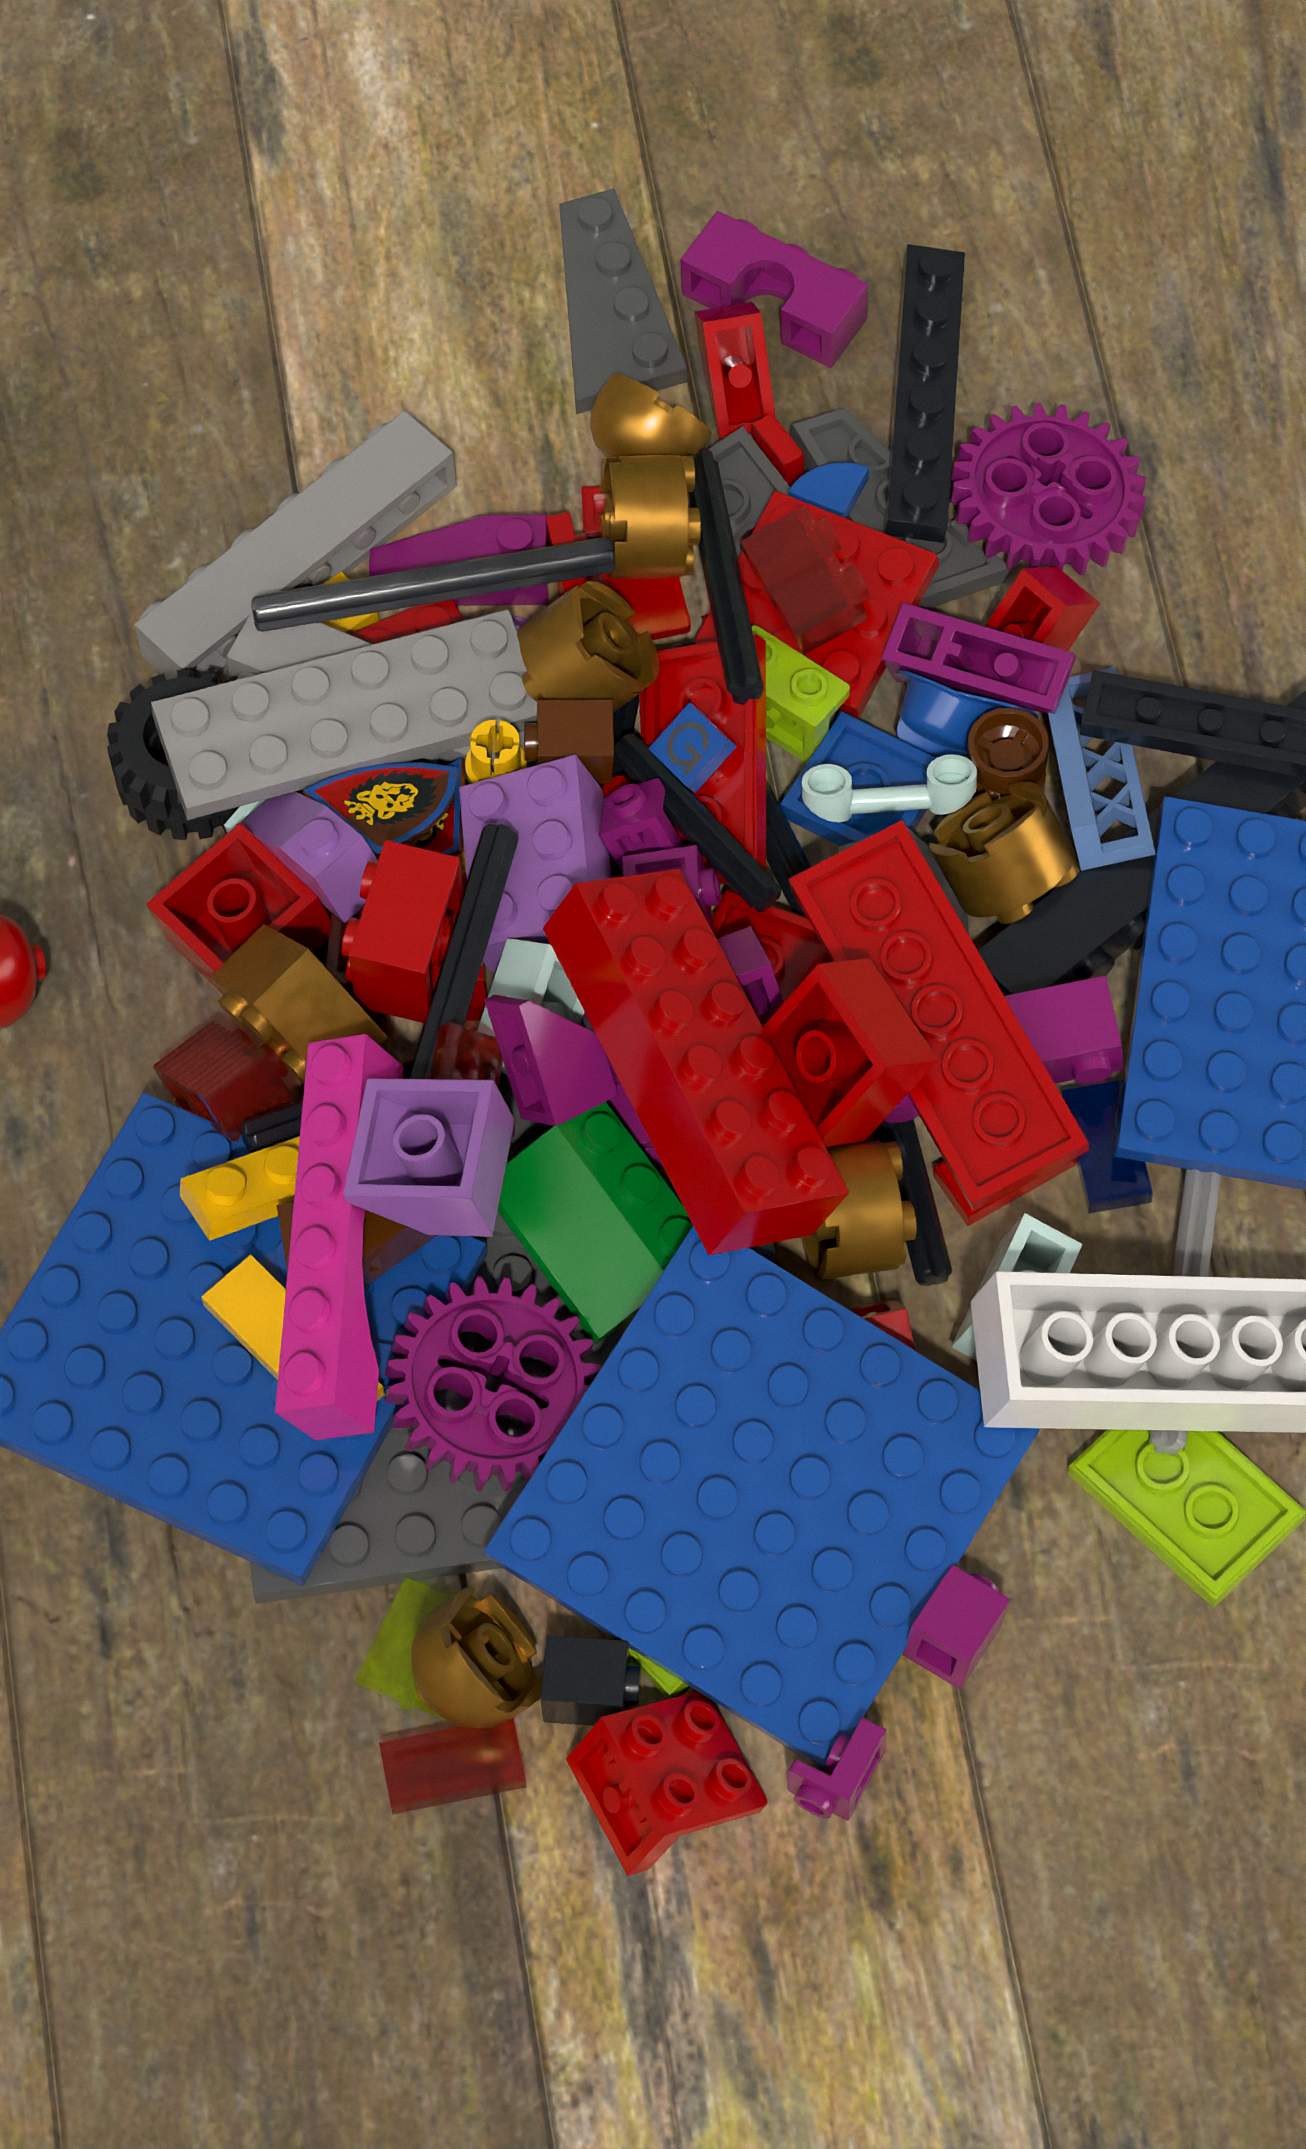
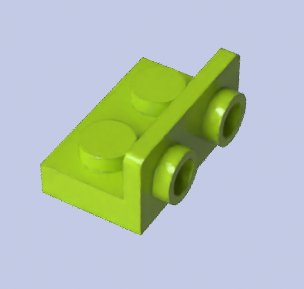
(798, 698)

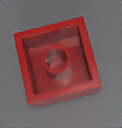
(229, 897)
(402, 929)
(848, 1049)

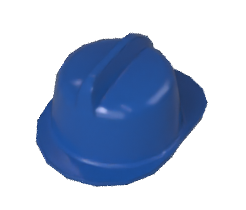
(939, 717)

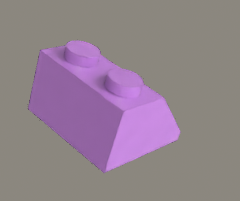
(431, 1154)

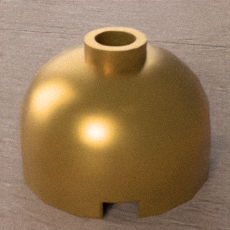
(636, 423)
(474, 1662)

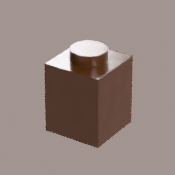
(573, 729)

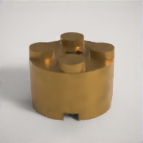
(650, 515)
(587, 649)
(1004, 852)
(871, 1222)

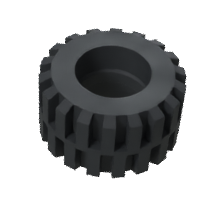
(135, 757)

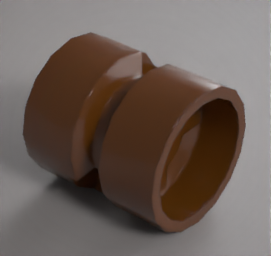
(1007, 749)

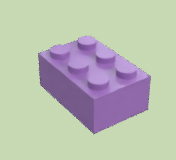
(559, 843)

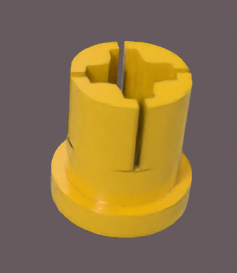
(487, 741)

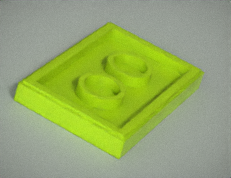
(1197, 1511)

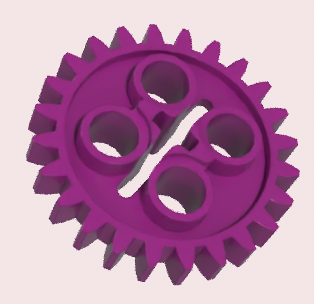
(1055, 476)
(514, 1331)

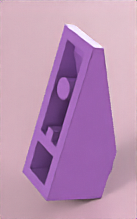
(315, 847)

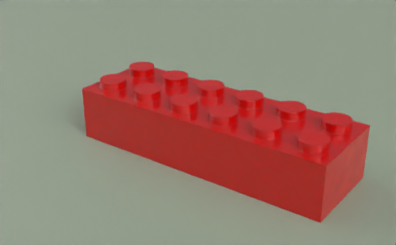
(694, 1061)

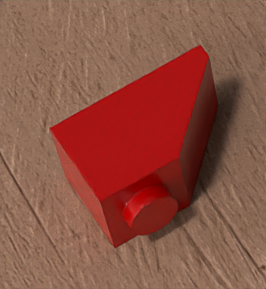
(735, 366)
(1044, 608)

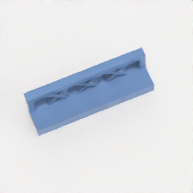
(1079, 785)

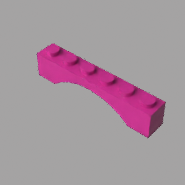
(326, 1341)

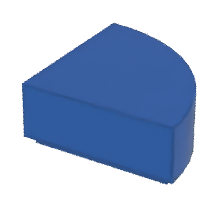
(832, 487)

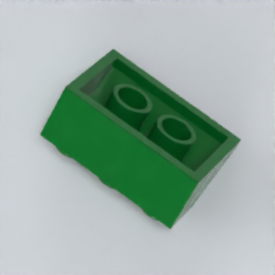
(593, 1217)

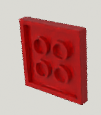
(893, 575)

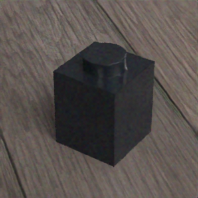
(587, 1680)

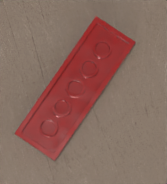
(989, 1091)

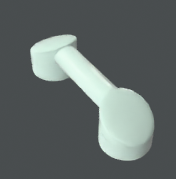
(948, 788)

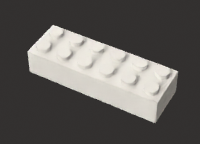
(1141, 1352)

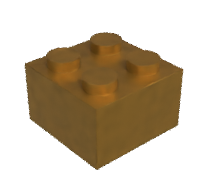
(288, 998)

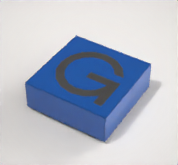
(692, 747)

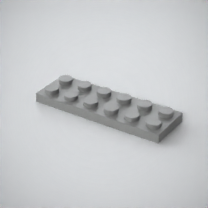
(342, 713)

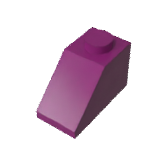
(549, 1061)

